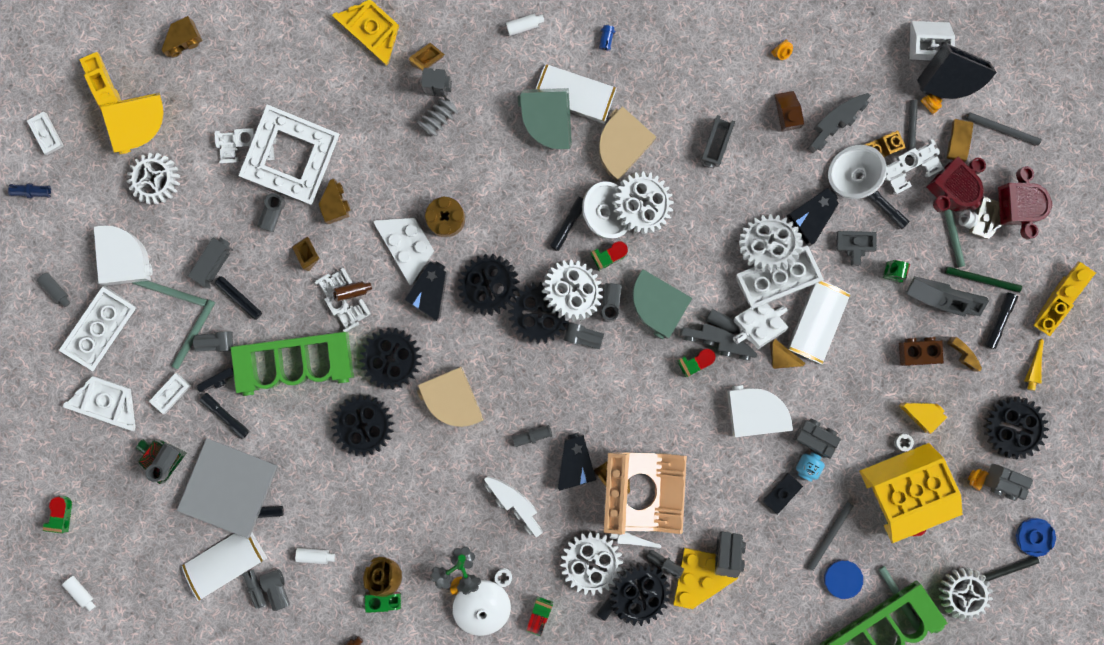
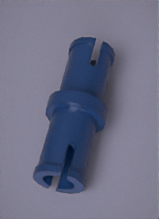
(29, 190)

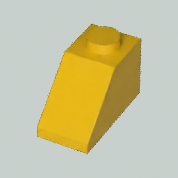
(925, 415)

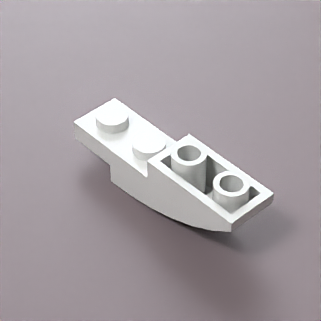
(510, 497)

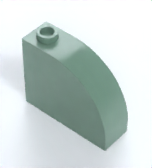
(547, 116)
(658, 304)

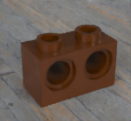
(921, 356)

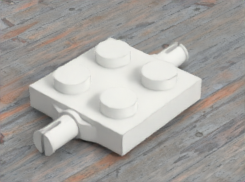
(760, 325)

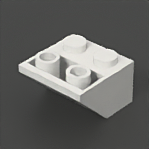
(928, 38)

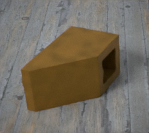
(181, 36)
(332, 203)

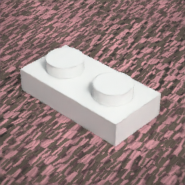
(45, 133)
(170, 393)

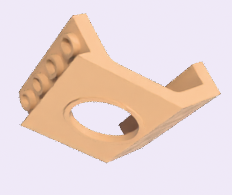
(667, 507)

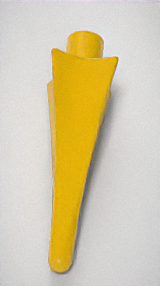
(1034, 374)

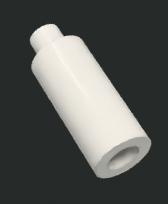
(523, 24)
(314, 556)
(79, 593)

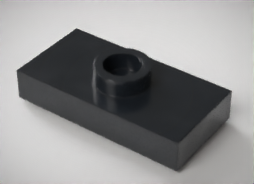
(216, 381)
(782, 493)

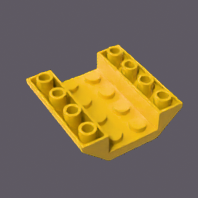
(914, 491)

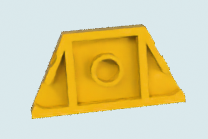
(371, 27)

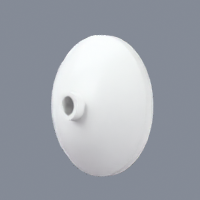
(856, 162)
(598, 199)
(489, 599)

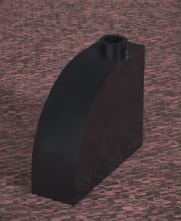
(955, 73)

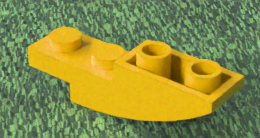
(99, 80)
(1062, 298)

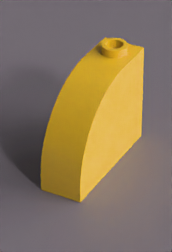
(133, 121)

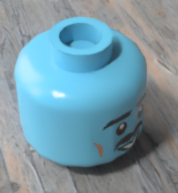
(810, 466)

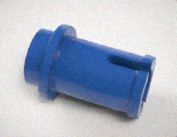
(606, 38)

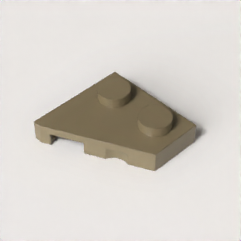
(988, 218)

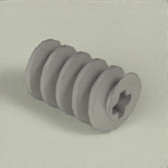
(438, 116)

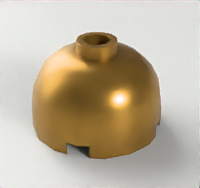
(382, 577)

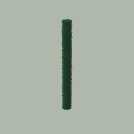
(983, 279)

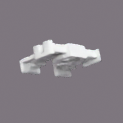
(228, 141)
(896, 170)
(350, 315)

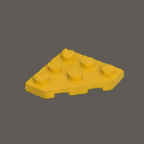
(698, 579)

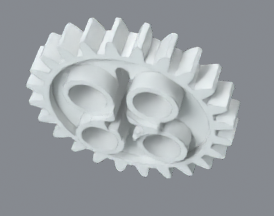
(650, 188)
(774, 228)
(582, 279)
(583, 578)

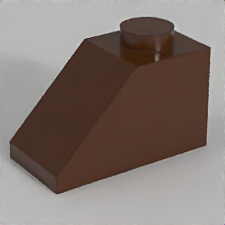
(789, 111)

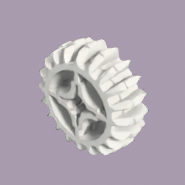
(138, 182)
(965, 610)

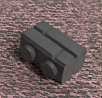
(436, 82)
(817, 438)
(1007, 481)
(729, 554)

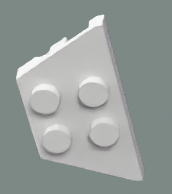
(406, 245)
(104, 402)

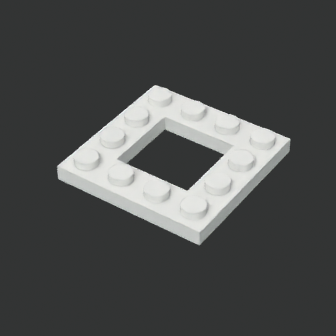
(254, 164)

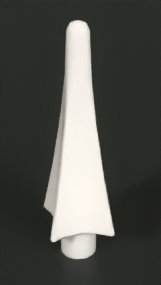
(628, 538)

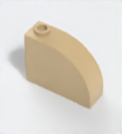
(623, 142)
(451, 399)

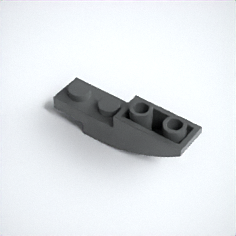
(842, 116)
(945, 298)
(724, 340)

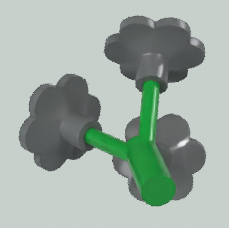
(462, 559)

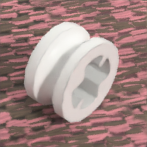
(968, 219)
(903, 448)
(499, 573)

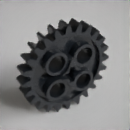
(504, 278)
(537, 331)
(406, 366)
(345, 430)
(1011, 444)
(656, 587)

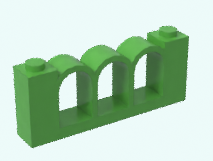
(245, 364)
(920, 601)

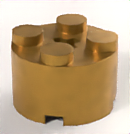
(442, 206)

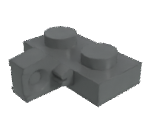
(856, 244)

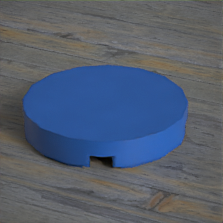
(1030, 540)
(843, 579)

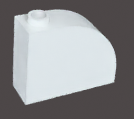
(120, 257)
(757, 412)

